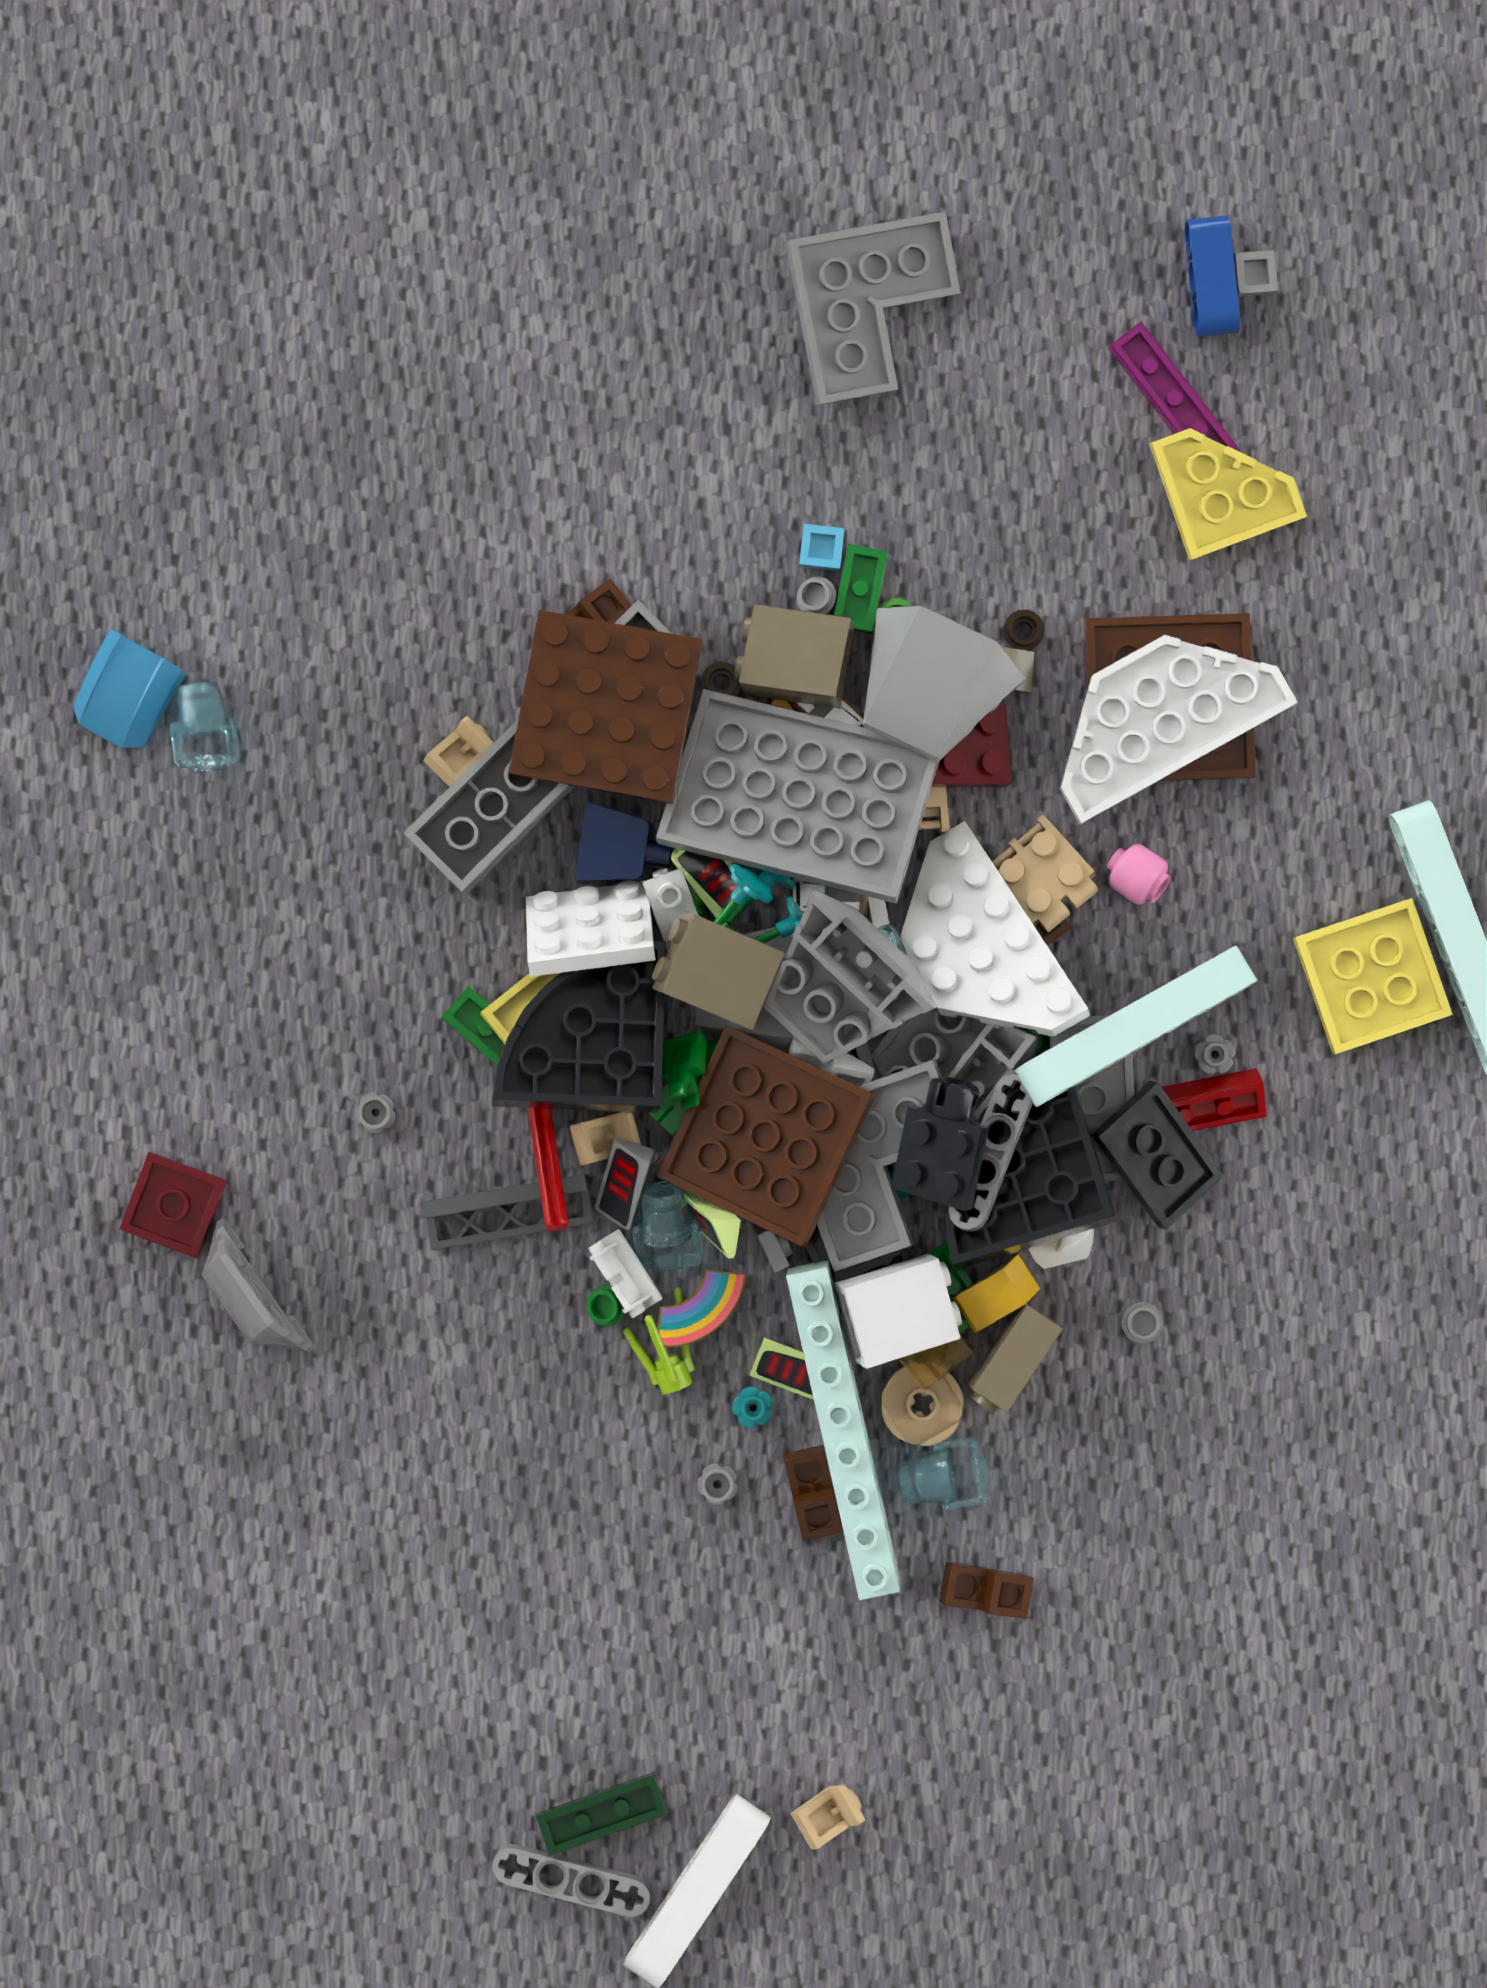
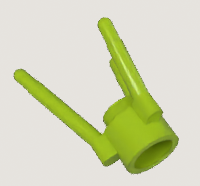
(670, 1371)

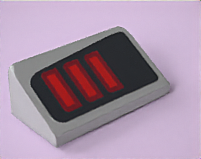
(623, 1182)

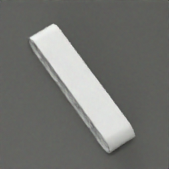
(697, 1891)

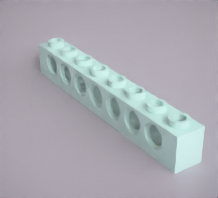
(843, 1429)

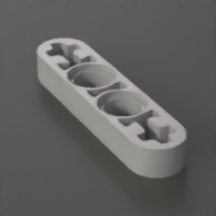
(1000, 1154)
(569, 1887)

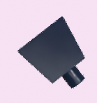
(616, 847)

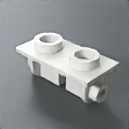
(668, 899)
(625, 1273)

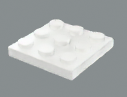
(589, 928)

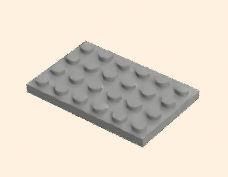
(798, 796)

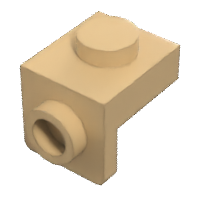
(458, 751)
(595, 1137)
(828, 1815)

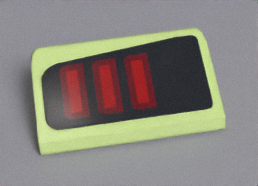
(708, 877)
(715, 1223)
(782, 1367)

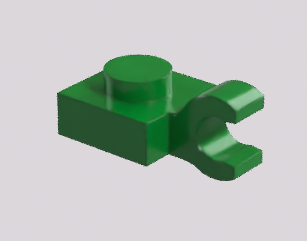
(682, 1061)

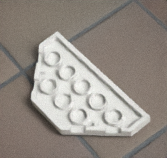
(1162, 714)
(981, 946)

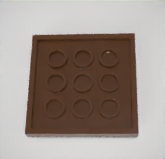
(1117, 637)
(605, 706)
(766, 1136)

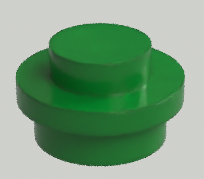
(605, 1306)

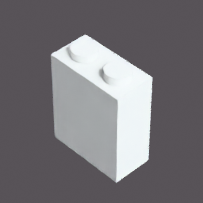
(899, 1310)

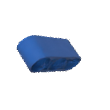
(1212, 276)

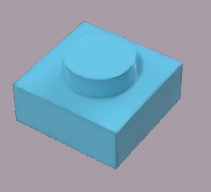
(821, 547)

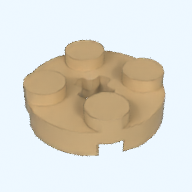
(917, 1427)

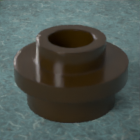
(1023, 617)
(717, 669)

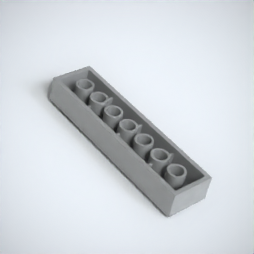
(490, 809)

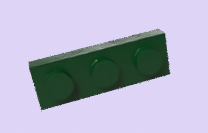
(602, 1813)

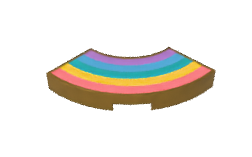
(703, 1310)

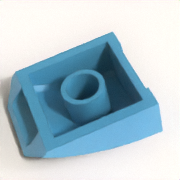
(126, 692)

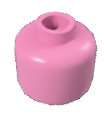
(1138, 874)

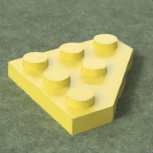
(1221, 492)

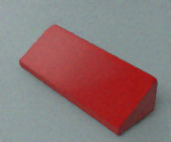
(1219, 1099)

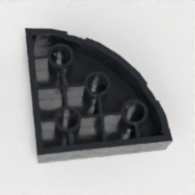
(588, 1043)
(1048, 1188)

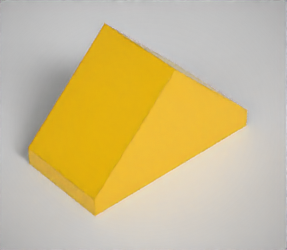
(997, 1294)

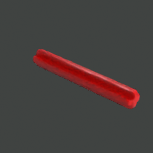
(548, 1169)

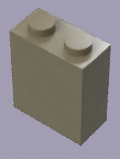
(795, 656)
(717, 969)
(1012, 1359)

